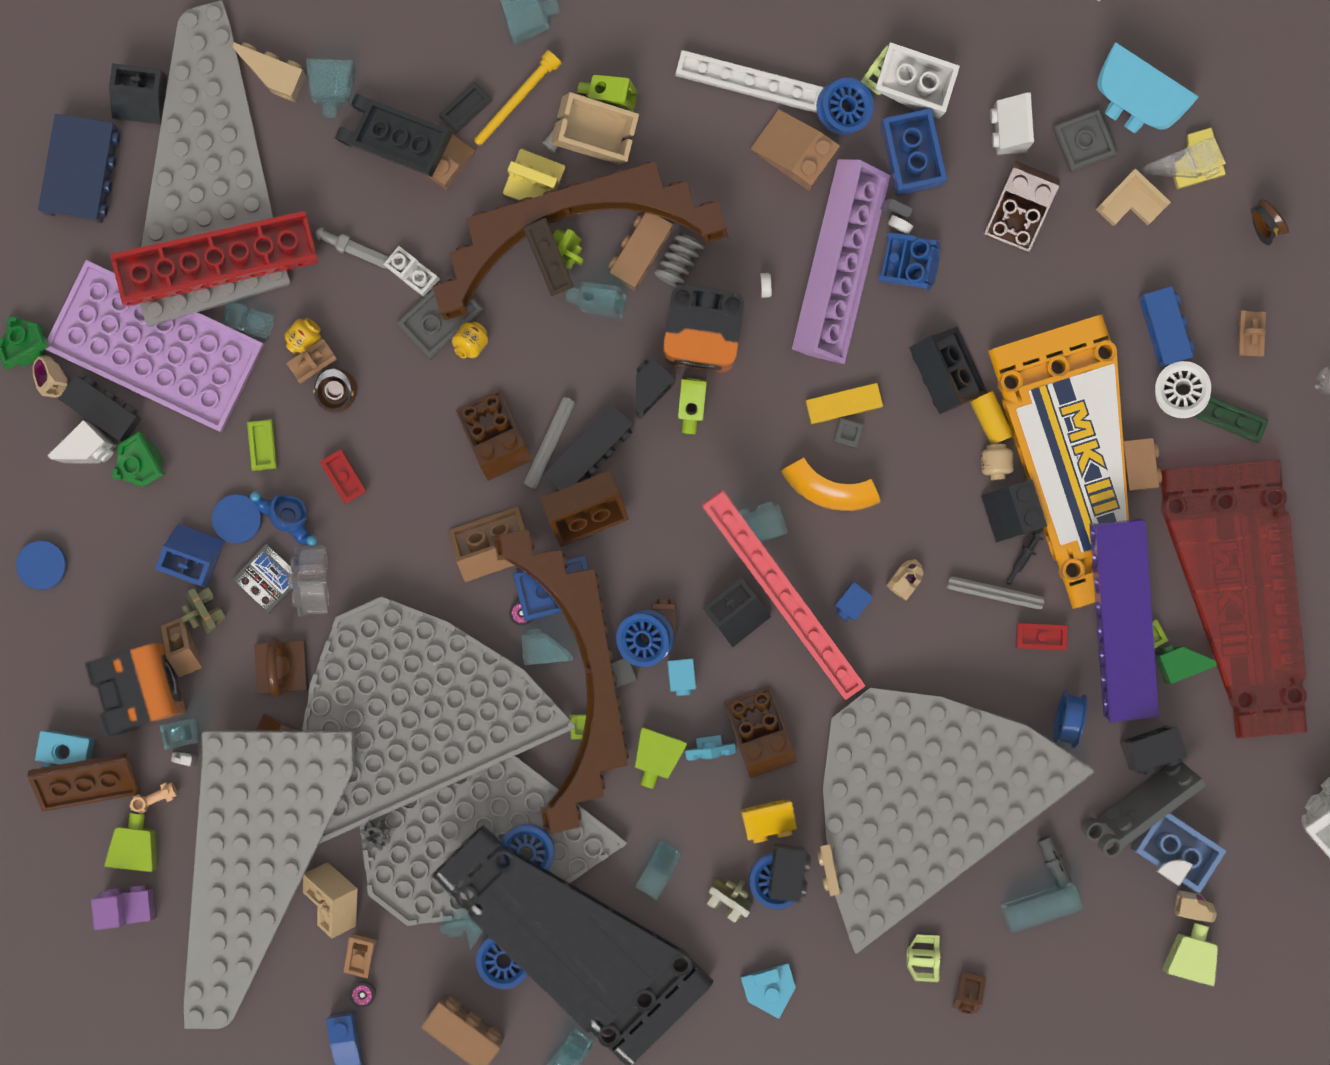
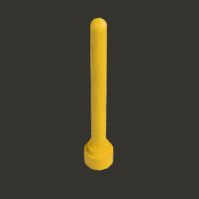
(548, 63)

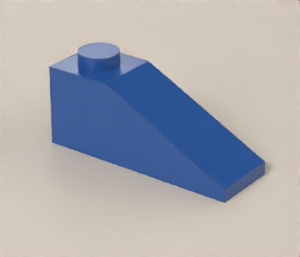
(344, 1038)

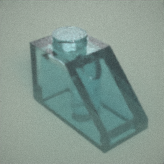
(542, 648)
(658, 870)

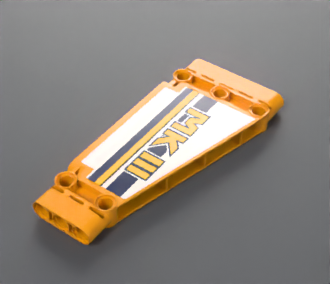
(1068, 438)

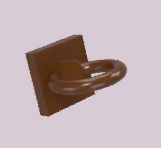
(280, 666)

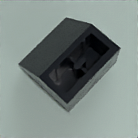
(137, 93)
(736, 612)

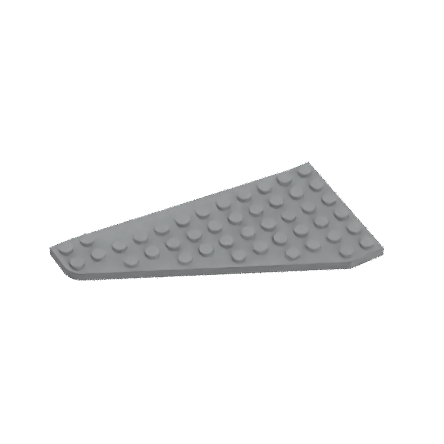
(205, 158)
(256, 834)

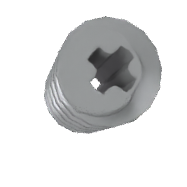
(678, 259)

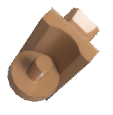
(1251, 333)
(312, 361)

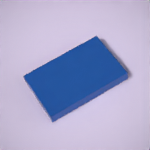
(534, 599)

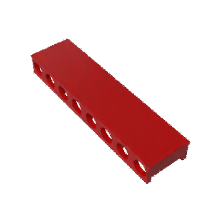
(213, 258)

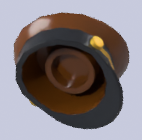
(1268, 222)
(335, 390)

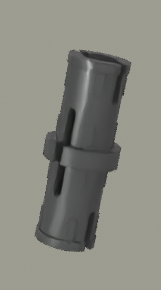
(1054, 861)

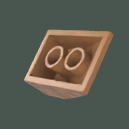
(795, 149)

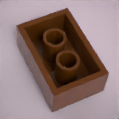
(584, 508)

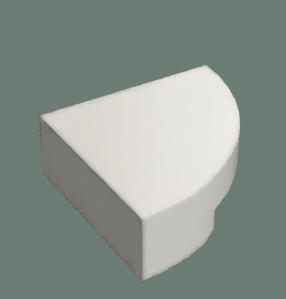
(183, 758)
(1175, 870)

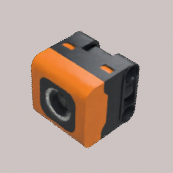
(703, 328)
(136, 688)

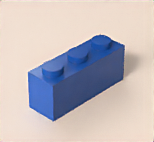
(1166, 326)

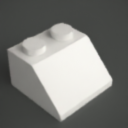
(1012, 124)
(84, 445)

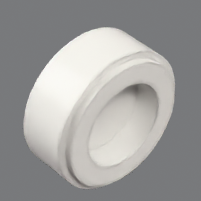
(900, 225)
(765, 285)

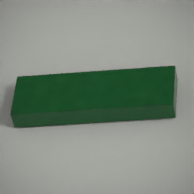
(1233, 419)

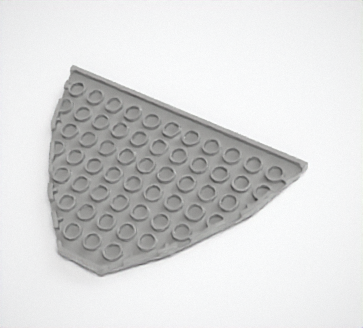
(421, 707)
(925, 794)
(439, 823)

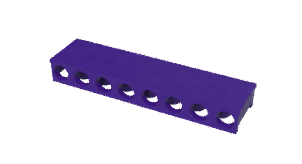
(1124, 620)

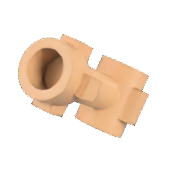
(141, 803)

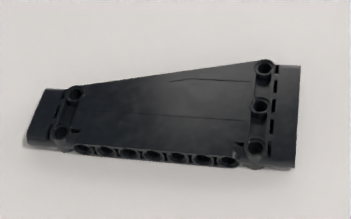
(575, 946)

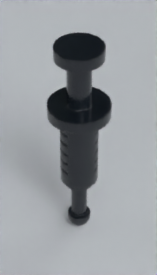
(1024, 556)

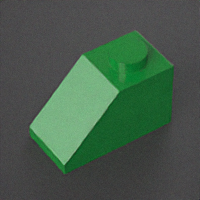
(1180, 663)

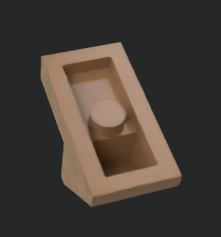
(359, 955)

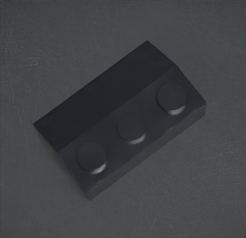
(948, 370)

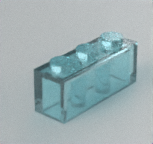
(1041, 907)

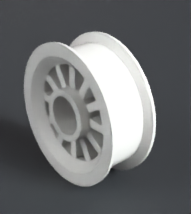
(1179, 368)

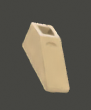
(279, 77)

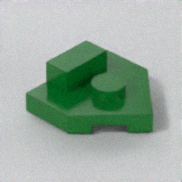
(22, 343)
(138, 461)

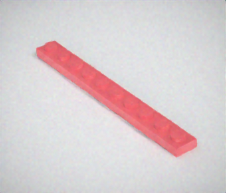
(783, 594)

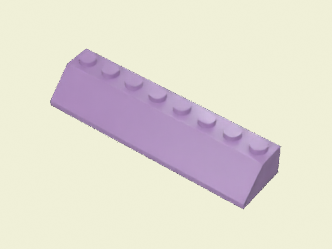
(841, 261)

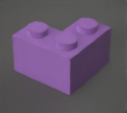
(118, 908)

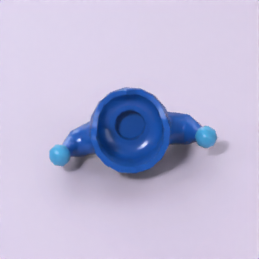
(286, 515)

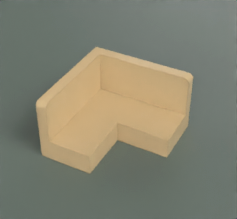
(1134, 194)
(334, 899)

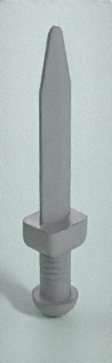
(344, 244)

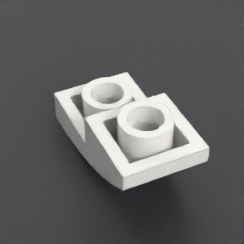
(411, 271)

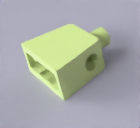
(1193, 956)

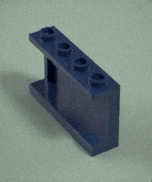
(79, 168)

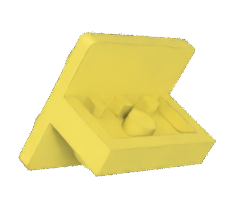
(532, 176)

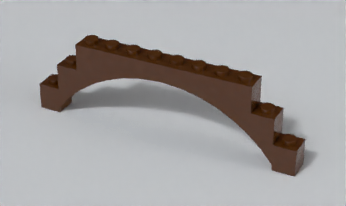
(500, 229)
(602, 738)

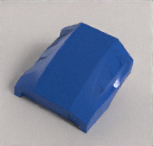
(910, 261)

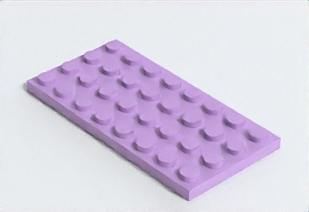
(178, 363)

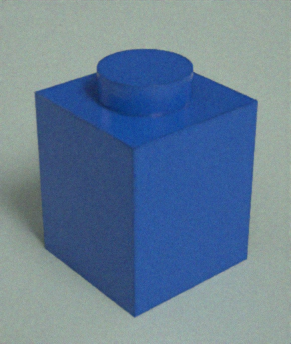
(852, 602)

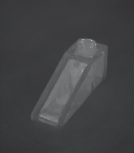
(1190, 162)

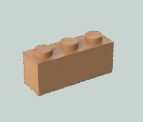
(640, 250)

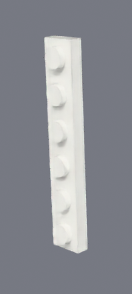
(748, 81)

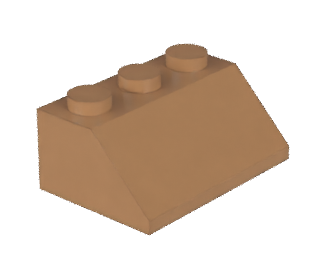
(475, 544)

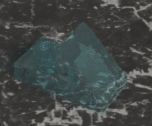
(248, 320)
(181, 733)
(456, 927)

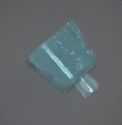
(527, 17)
(330, 83)
(607, 299)

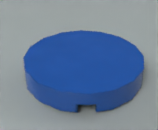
(236, 519)
(41, 565)

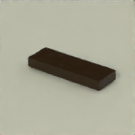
(548, 256)

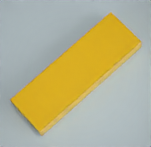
(844, 403)

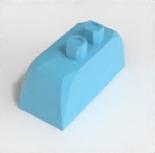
(1141, 91)

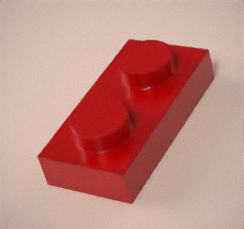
(343, 476)
(1041, 636)

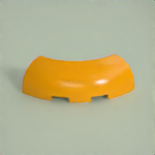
(828, 493)

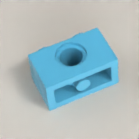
(681, 676)
(50, 744)

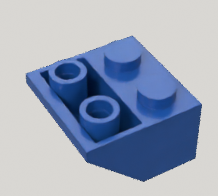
(190, 555)

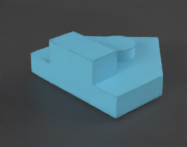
(710, 748)
(770, 988)

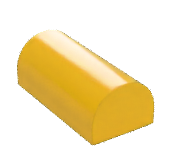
(992, 418)

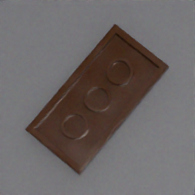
(84, 782)

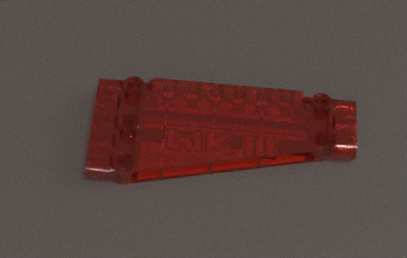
(1243, 587)

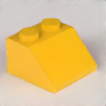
(768, 820)

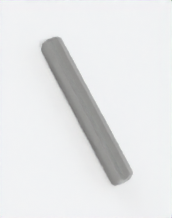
(549, 442)
(995, 592)

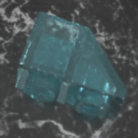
(572, 1050)

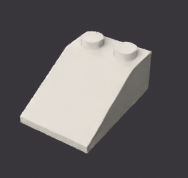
(917, 79)

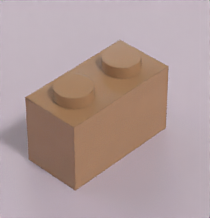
(1141, 465)

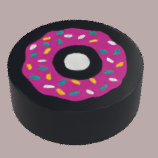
(516, 615)
(362, 994)

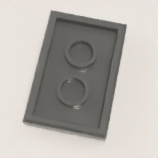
(429, 329)

